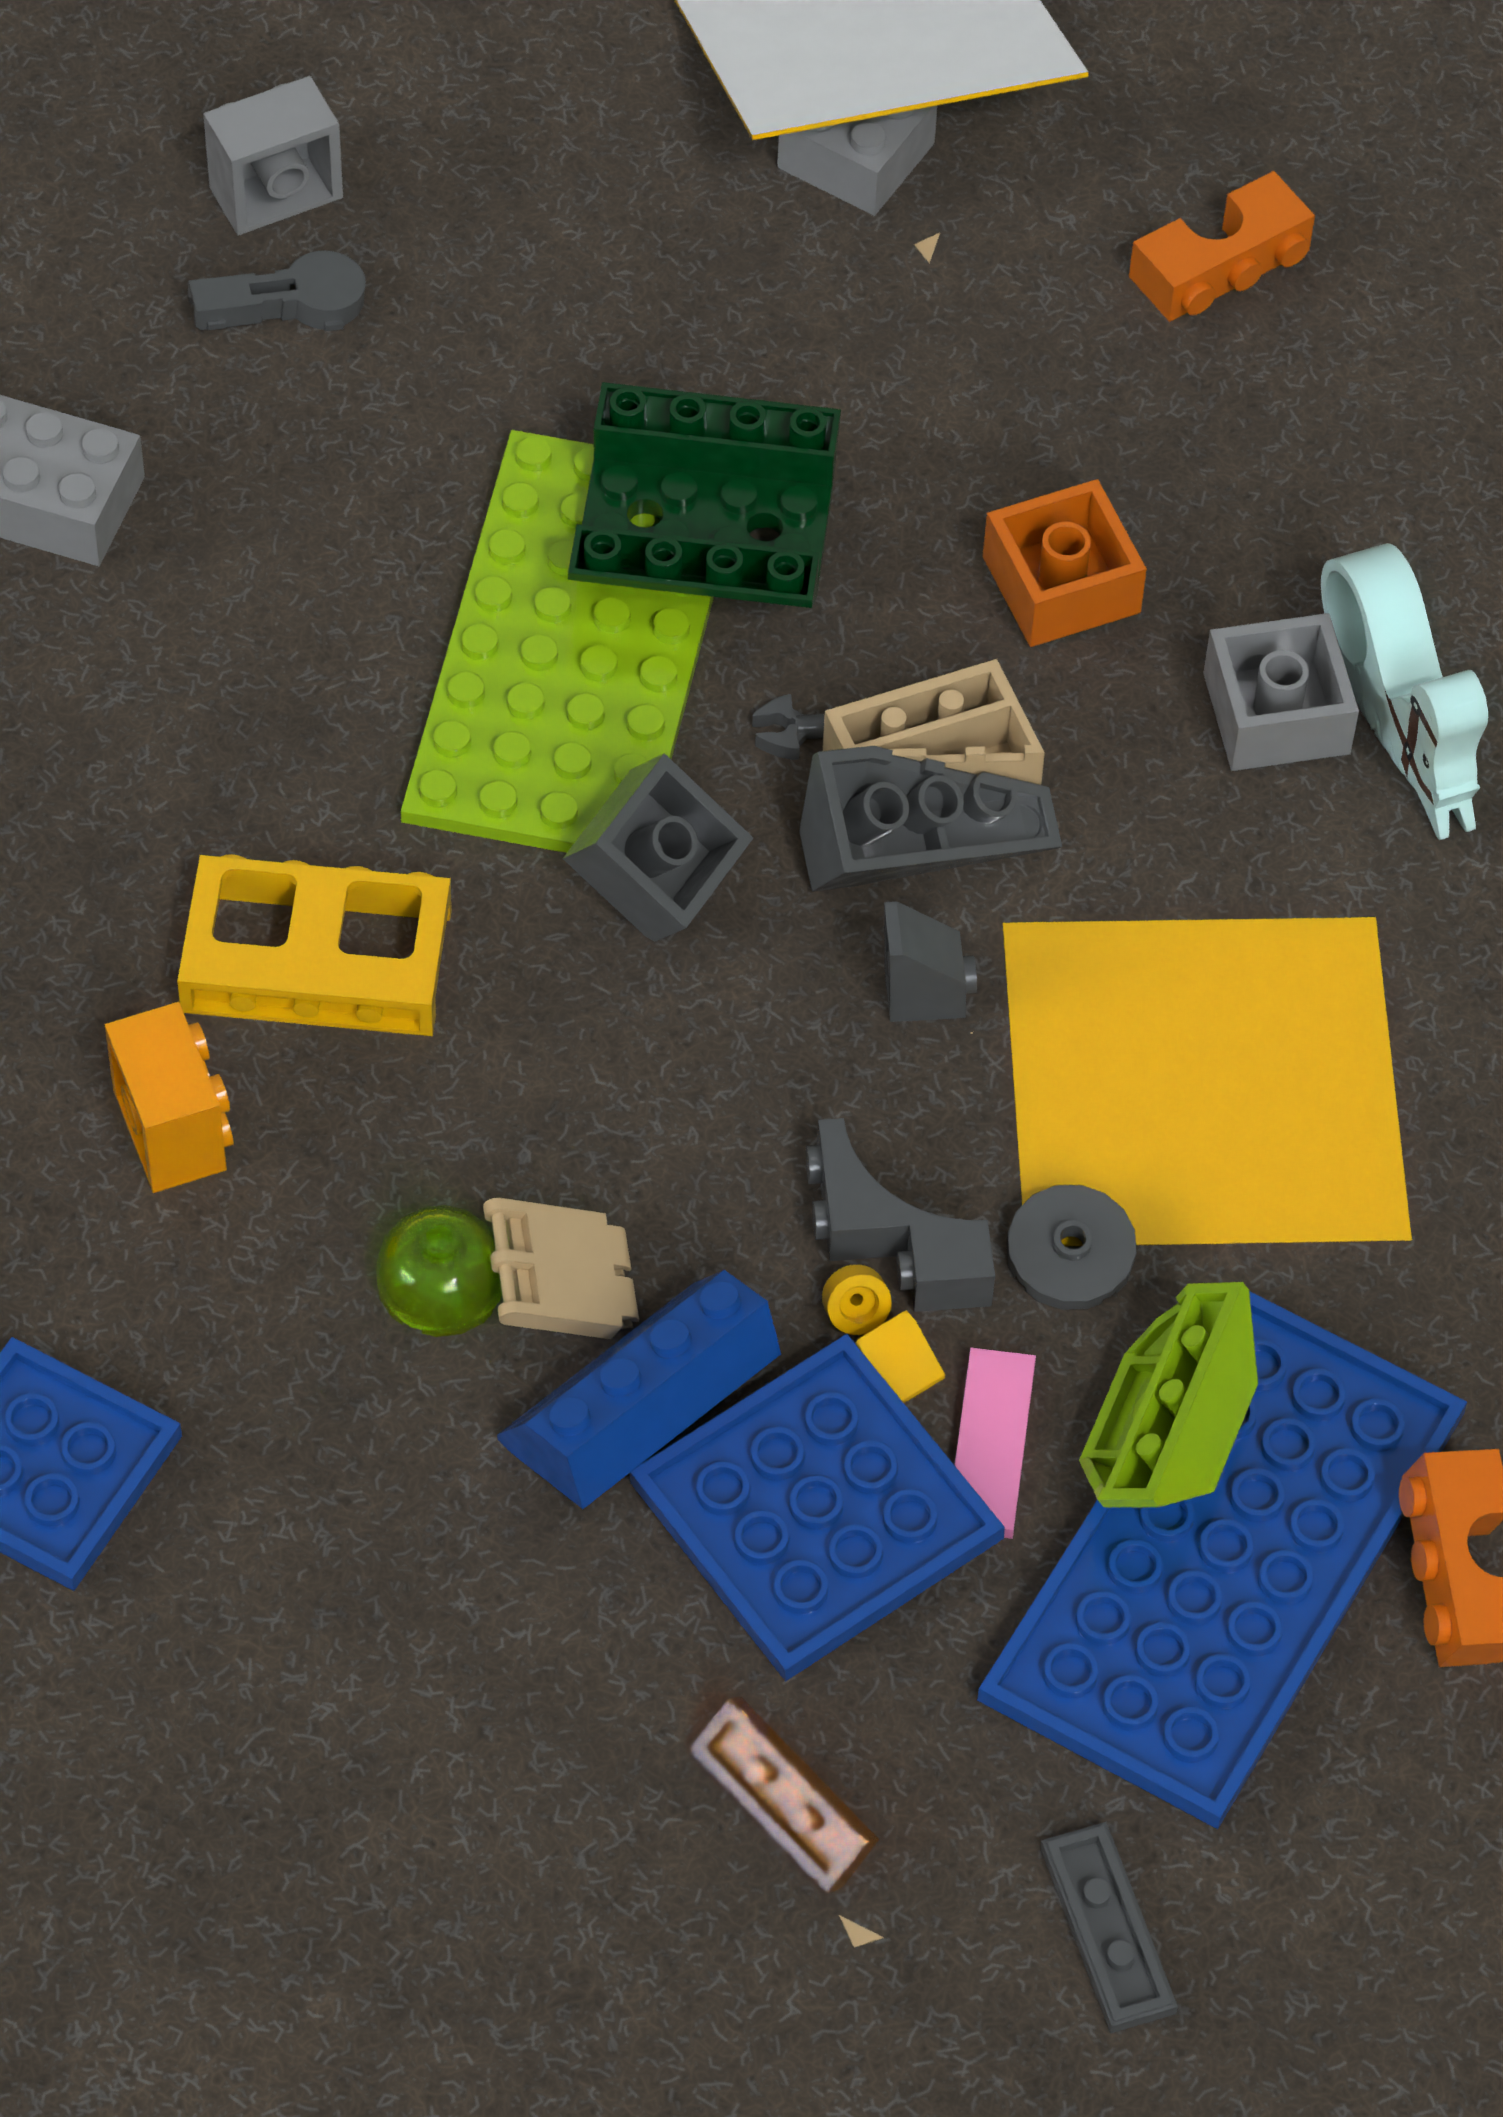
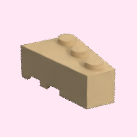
(955, 718)

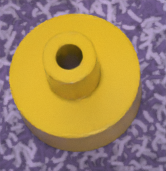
(856, 1299)

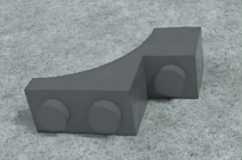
(937, 1256)

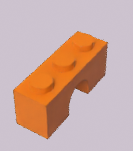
(1187, 271)
(1446, 1502)

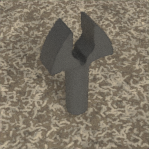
(798, 728)

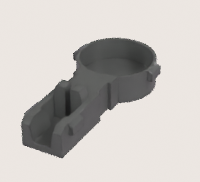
(325, 297)

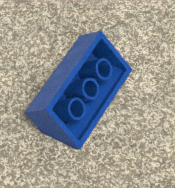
(646, 1388)

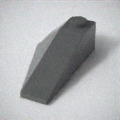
(902, 817)

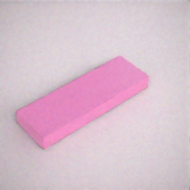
(995, 1428)

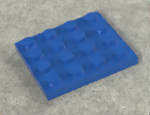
(816, 1506)

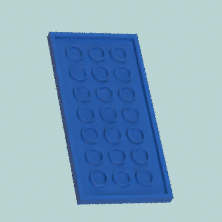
(1197, 1621)

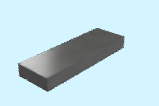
(1108, 1927)

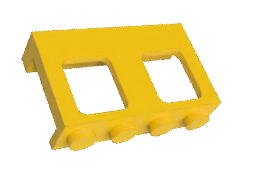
(309, 974)

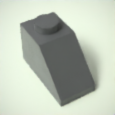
(924, 967)

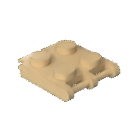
(561, 1269)

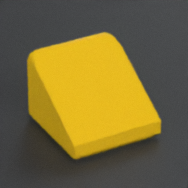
(902, 1356)

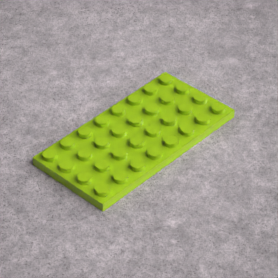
(548, 676)

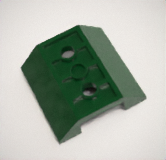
(711, 478)

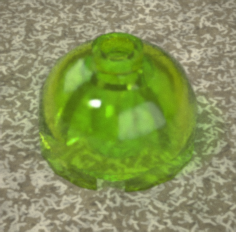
(438, 1271)

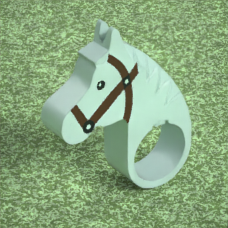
(1394, 671)

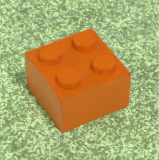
(1064, 562)

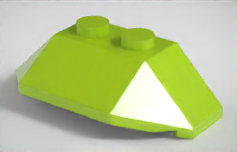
(1176, 1402)

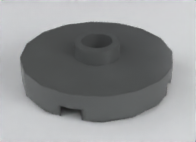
(1065, 1275)

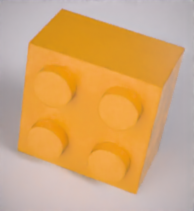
(169, 1096)

